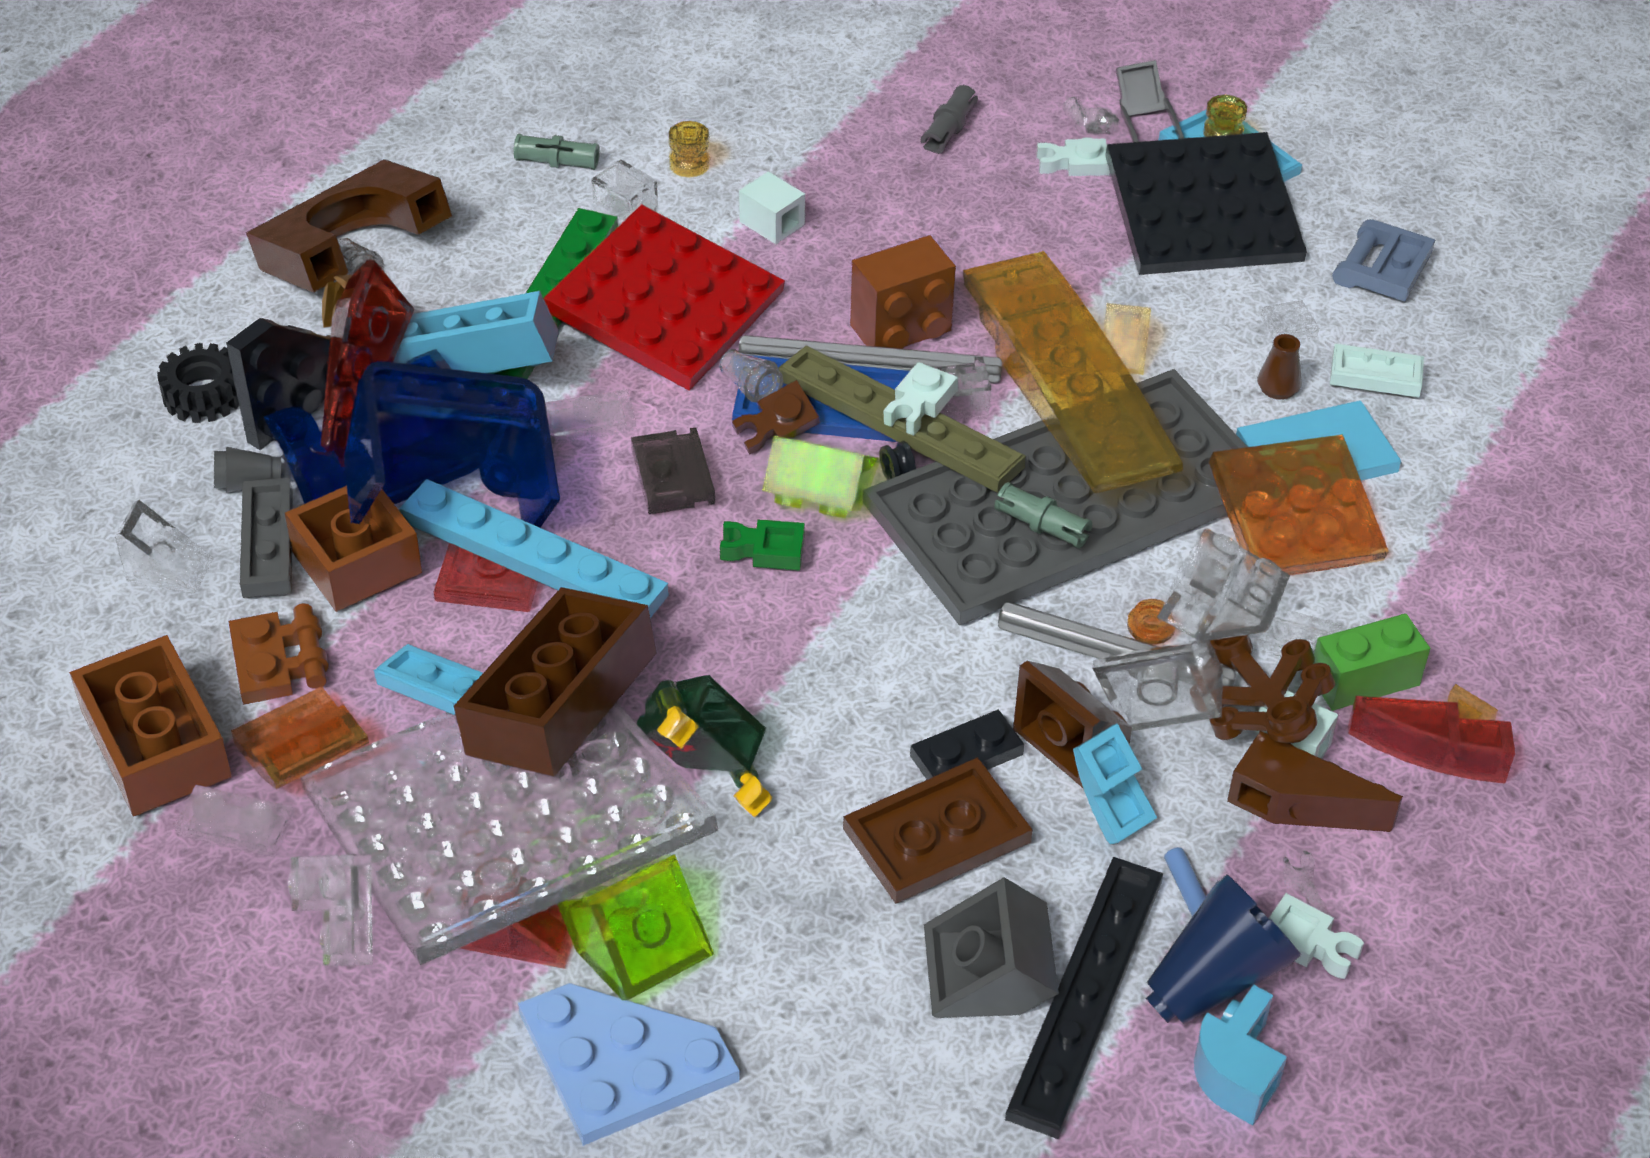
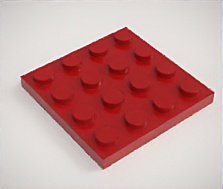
(664, 296)

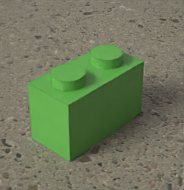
(1373, 659)

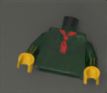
(707, 730)

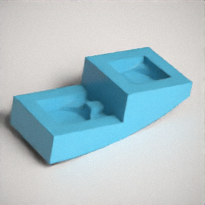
(1108, 779)

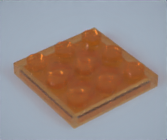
(1299, 504)

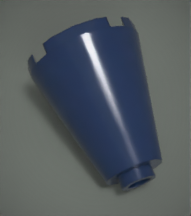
(1218, 955)

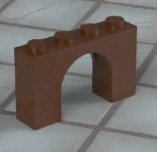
(303, 240)

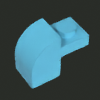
(1235, 1066)

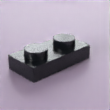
(985, 737)

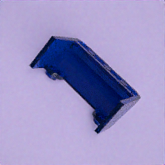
(451, 417)

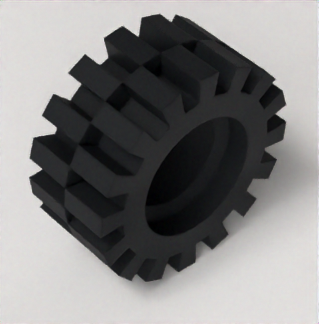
(200, 400)

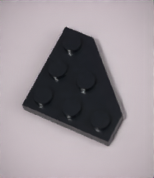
(275, 371)

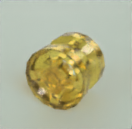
(1225, 116)

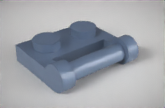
(1396, 265)

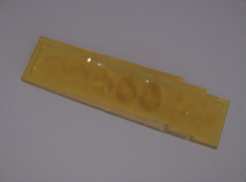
(1070, 372)

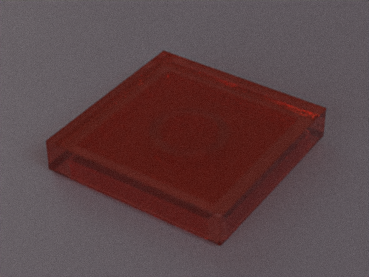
(483, 583)

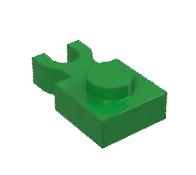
(769, 544)

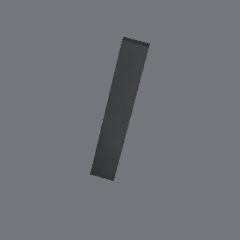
(1084, 999)

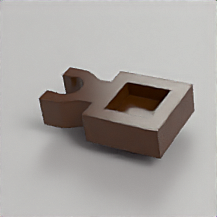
(781, 414)

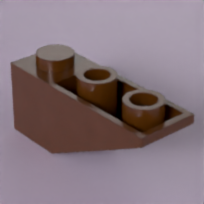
(1304, 790)

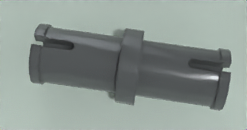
(949, 119)

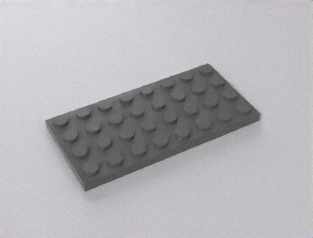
(987, 558)

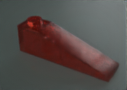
(364, 330)

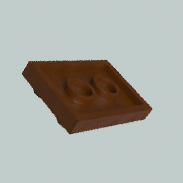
(937, 830)

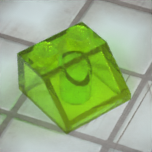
(818, 475)
(638, 927)

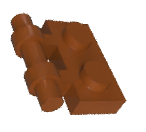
(261, 655)

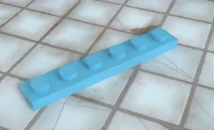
(527, 547)

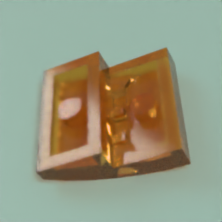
(298, 738)

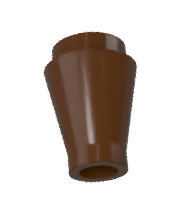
(1281, 370)

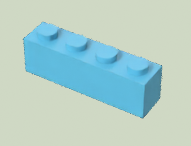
(485, 334)

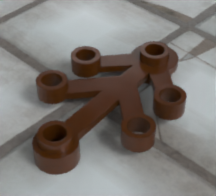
(1286, 717)

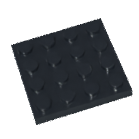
(1204, 203)

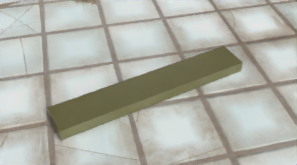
(937, 438)

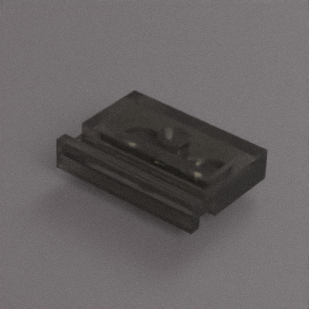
(672, 471)

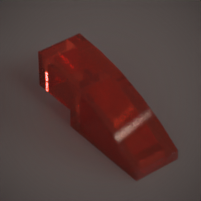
(1434, 737)

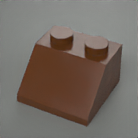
(1059, 714)

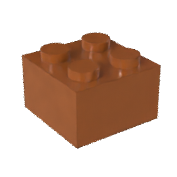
(902, 294)
(352, 558)

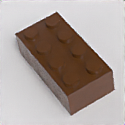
(555, 681)

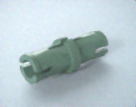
(556, 151)
(1043, 515)

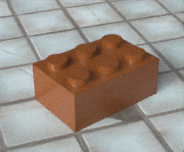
(150, 725)

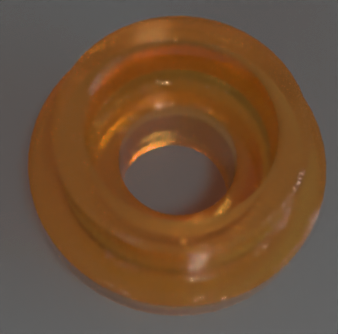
(1145, 625)

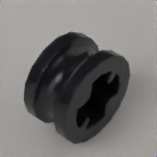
(896, 460)

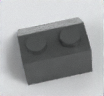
(991, 954)

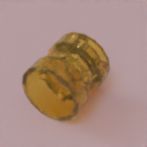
(689, 149)

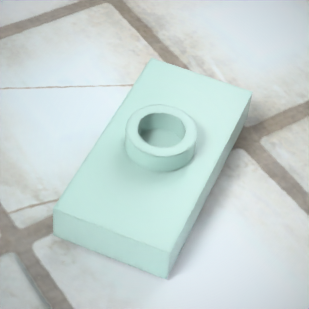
(1377, 370)

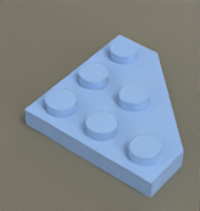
(622, 1059)

